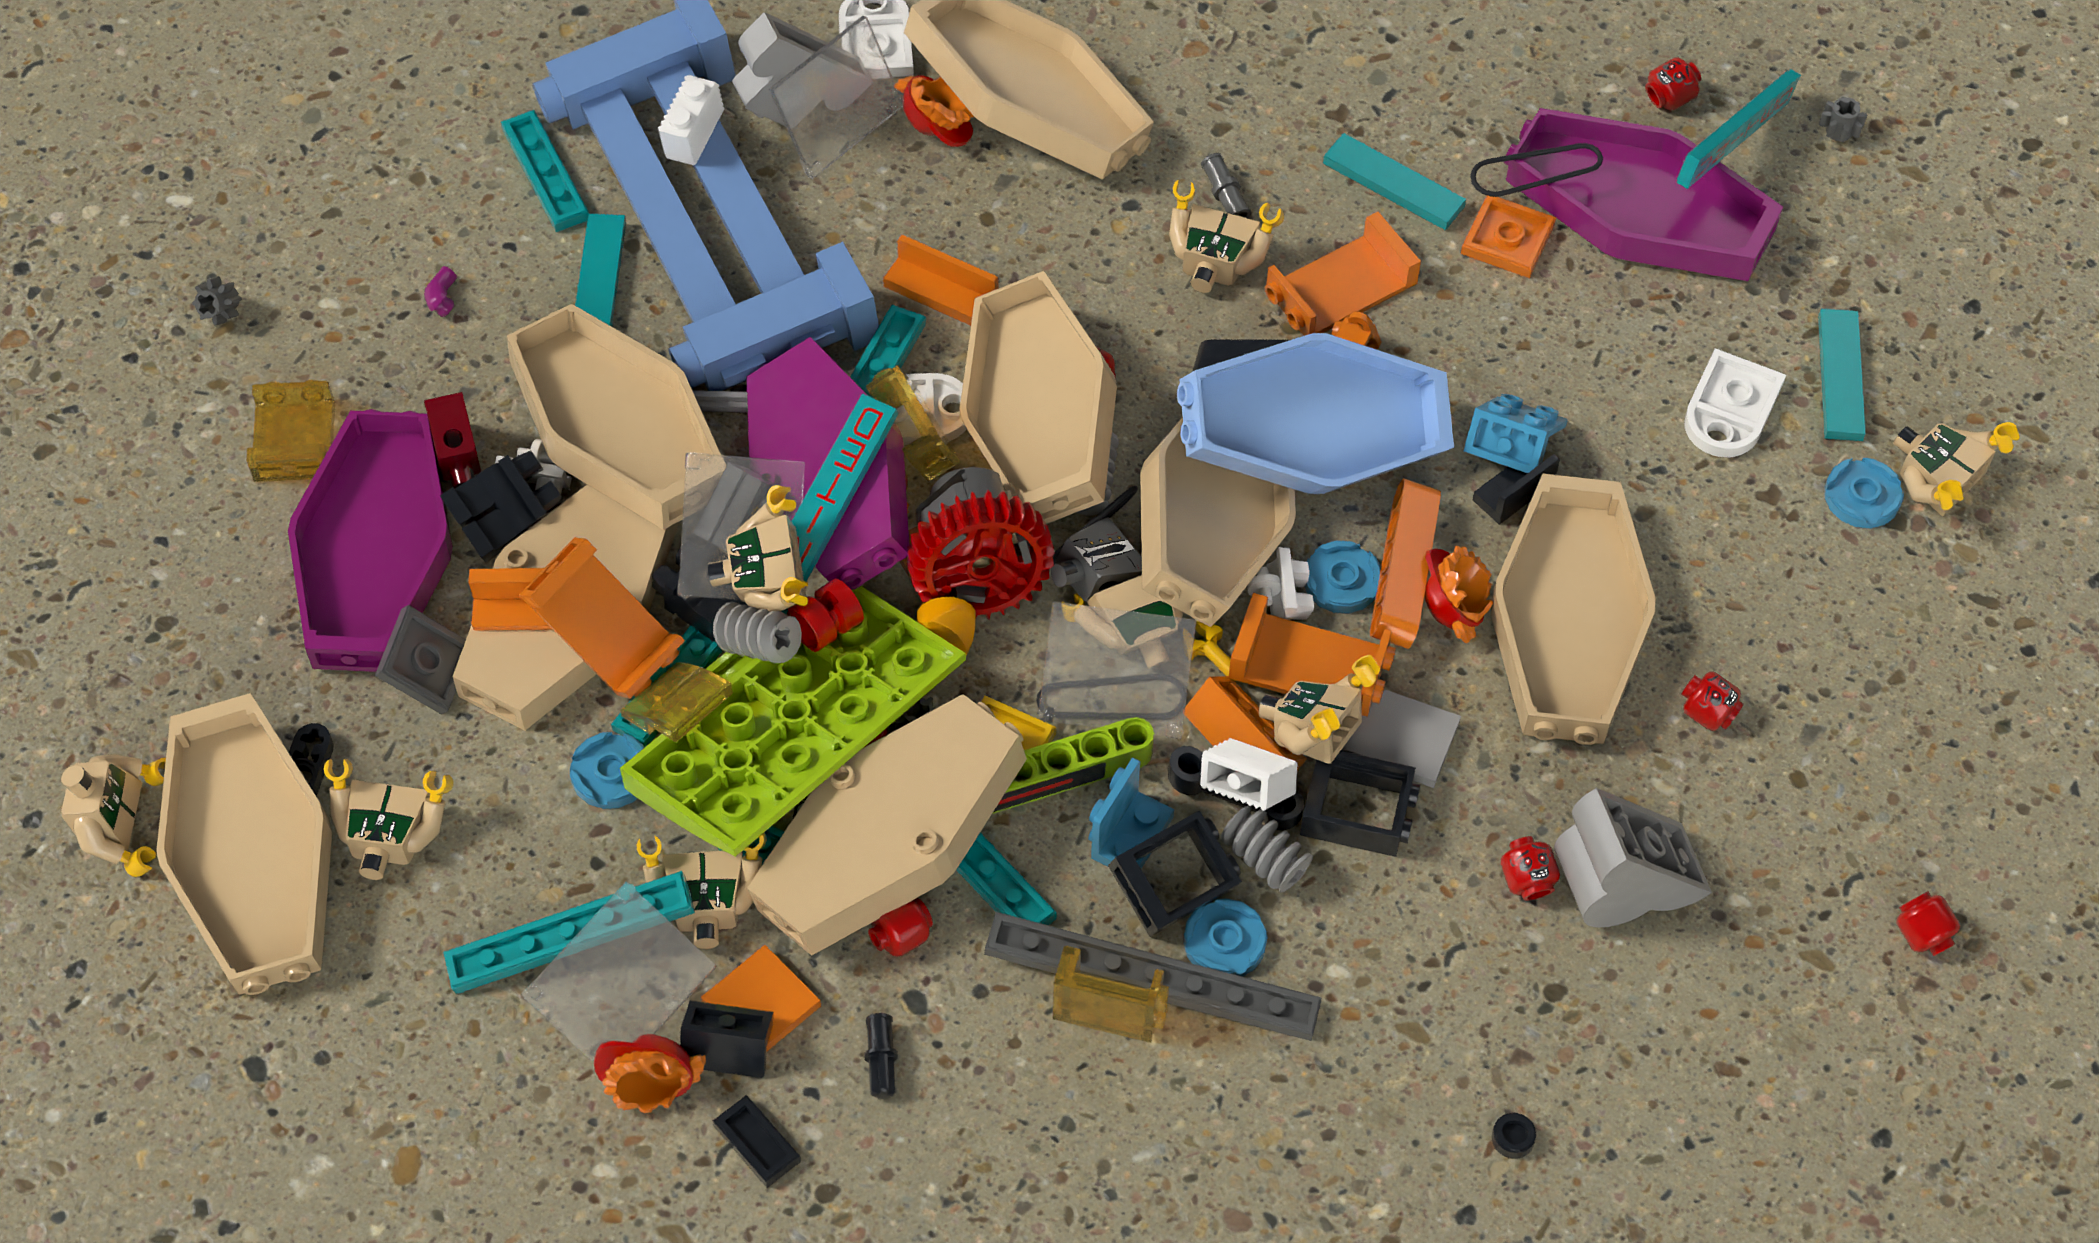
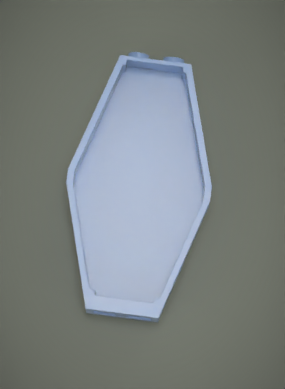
(1315, 413)

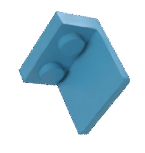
(1512, 432)
(1125, 817)

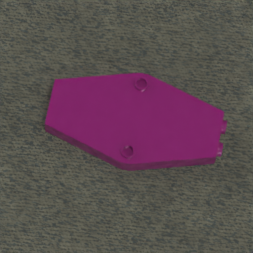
(1634, 200)
(797, 415)
(368, 537)

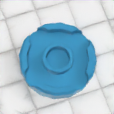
(1863, 492)
(1342, 577)
(597, 769)
(1226, 937)

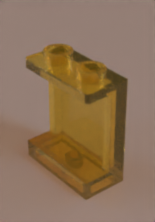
(290, 429)
(931, 452)
(1107, 1003)

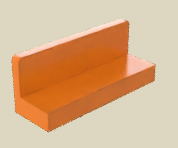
(937, 279)
(498, 600)
(1225, 712)

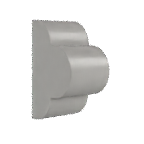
(1627, 861)

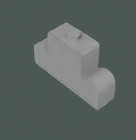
(771, 54)

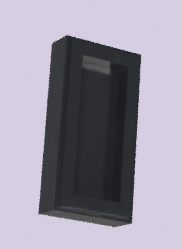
(756, 1141)

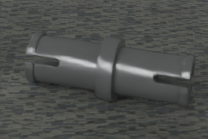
(1225, 186)

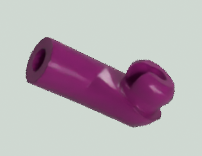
(436, 292)

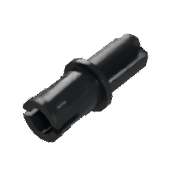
(880, 1055)

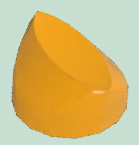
(950, 619)

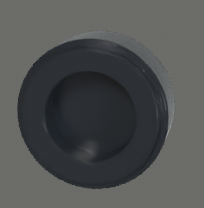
(1513, 1135)

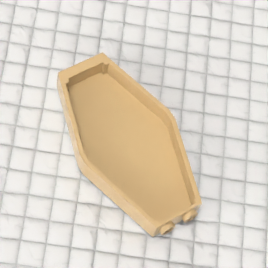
(1031, 81)
(1039, 398)
(610, 410)
(1206, 529)
(1572, 609)
(532, 671)
(888, 824)
(245, 844)

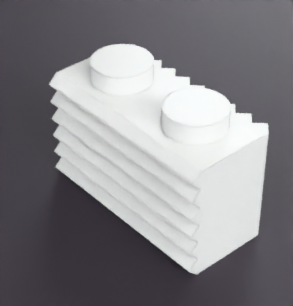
(691, 119)
(1248, 774)

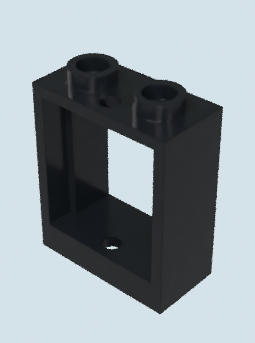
(1366, 772)
(1141, 894)

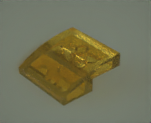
(677, 700)

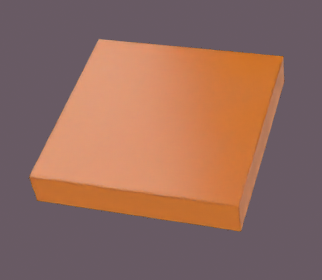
(1508, 235)
(766, 985)

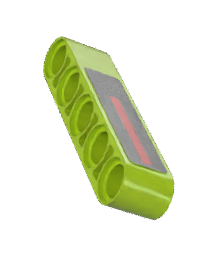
(1081, 766)

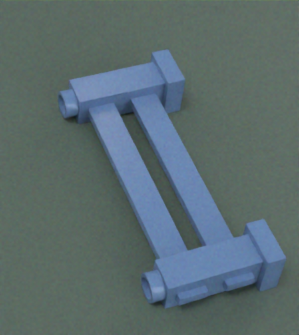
(724, 337)

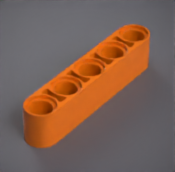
(1404, 563)

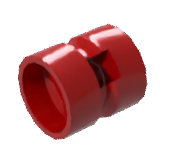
(829, 612)

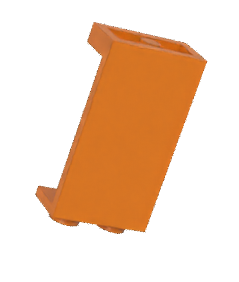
(1345, 279)
(601, 619)
(1281, 652)

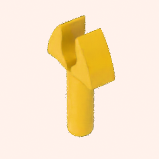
(1210, 648)

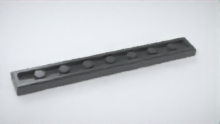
(1189, 984)

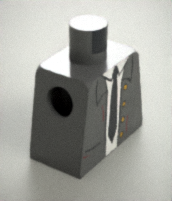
(1096, 560)

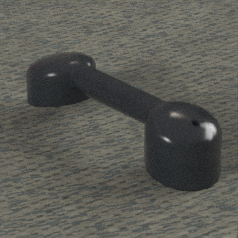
(1185, 777)

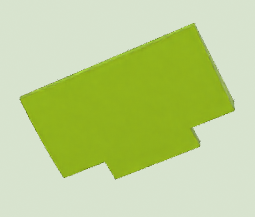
(789, 726)

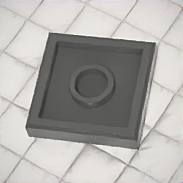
(422, 659)

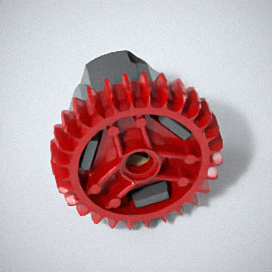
(978, 543)

